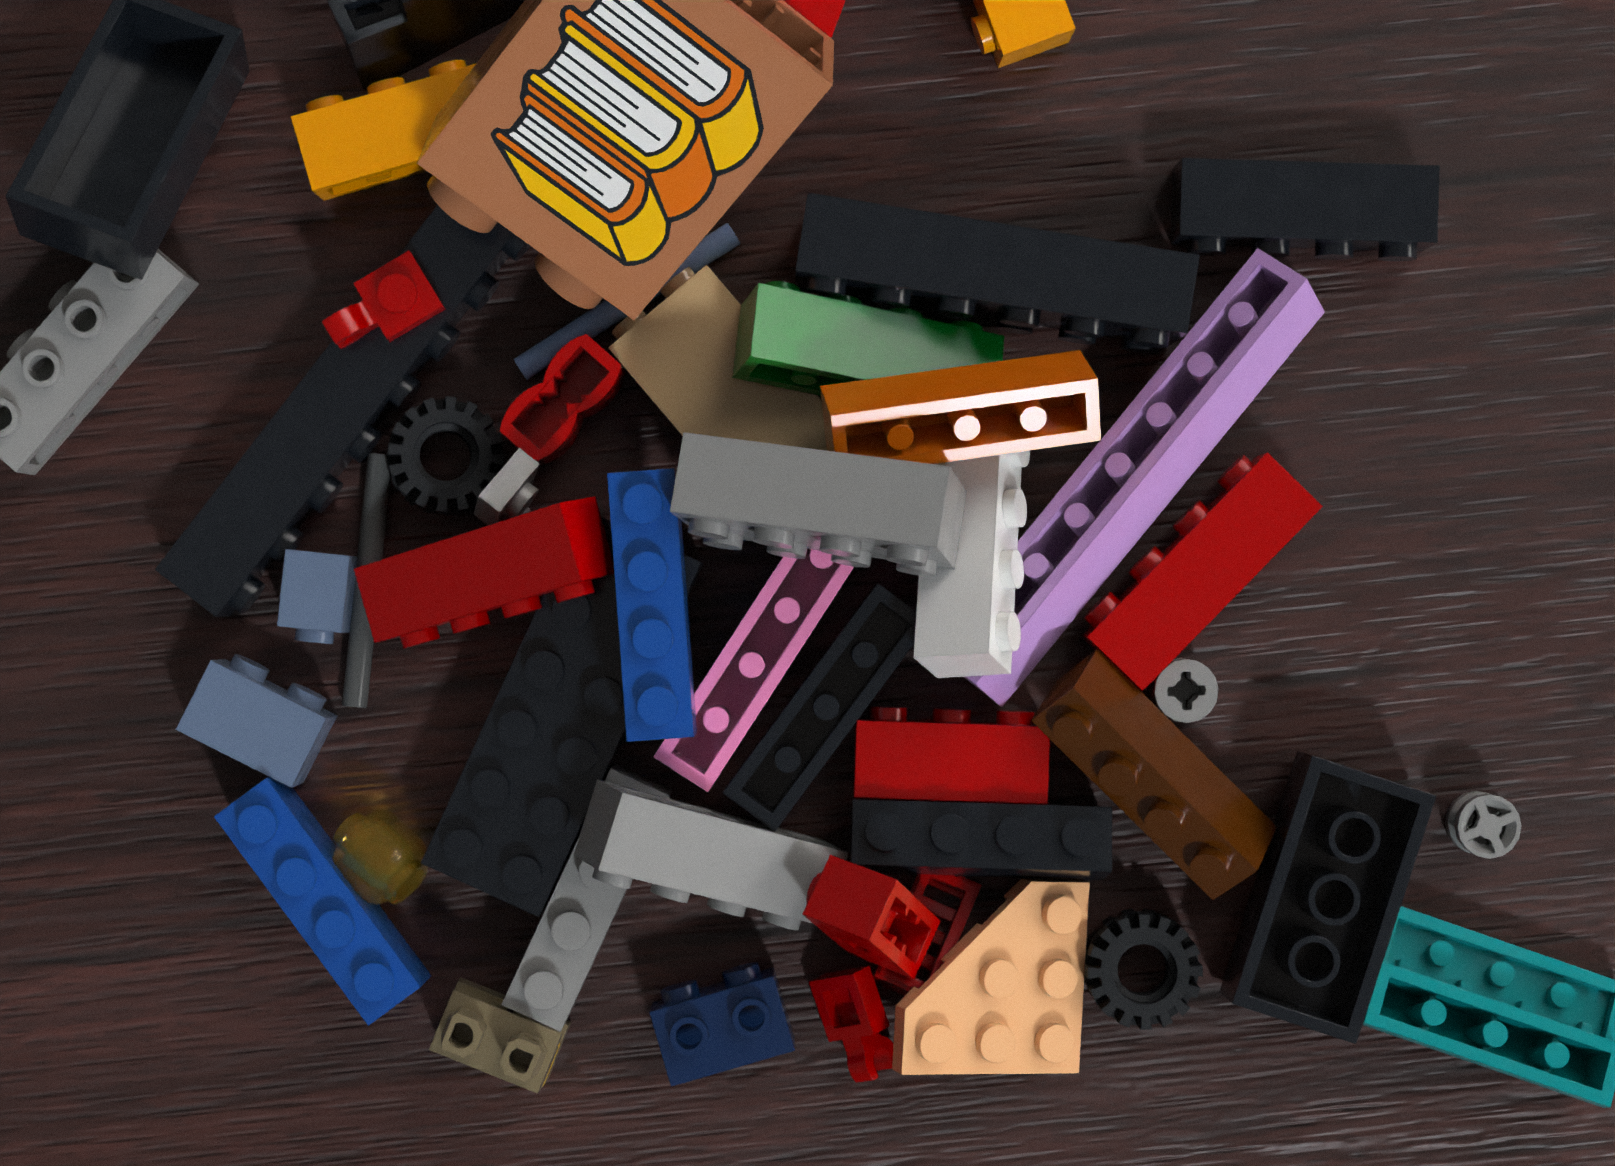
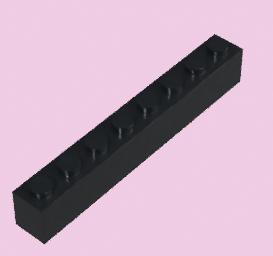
(328, 424)

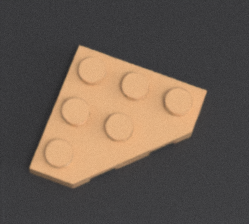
(1005, 991)

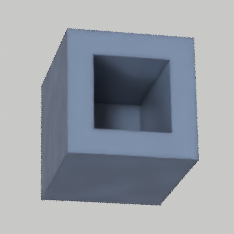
(316, 594)

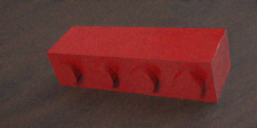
(1201, 569)
(486, 570)

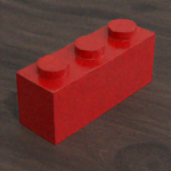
(950, 757)

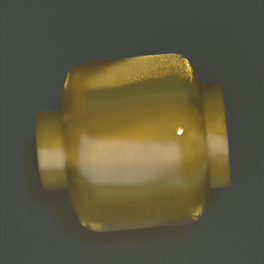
(379, 856)

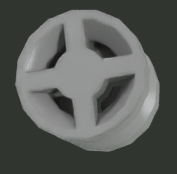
(1172, 690)
(1494, 829)

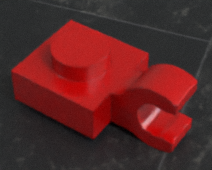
(393, 298)
(855, 1014)

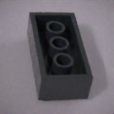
(1327, 897)

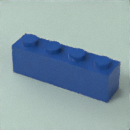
(651, 606)
(342, 929)

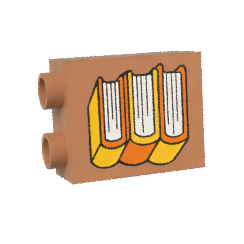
(622, 131)

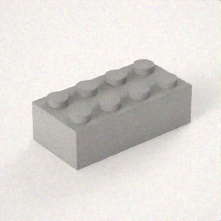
(819, 502)

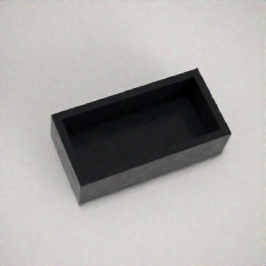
(129, 134)

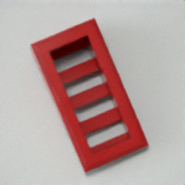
(957, 886)

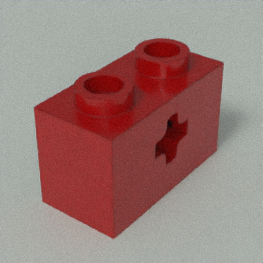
(871, 916)

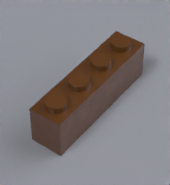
(1155, 774)

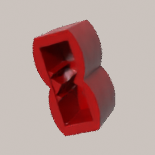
(574, 387)

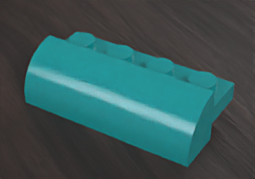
(1497, 1007)

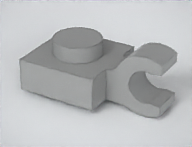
(509, 490)

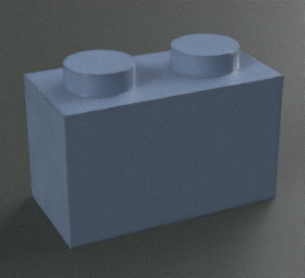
(258, 720)

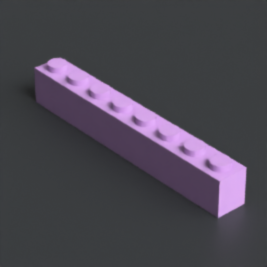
(1153, 453)

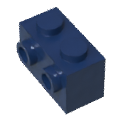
(721, 1023)

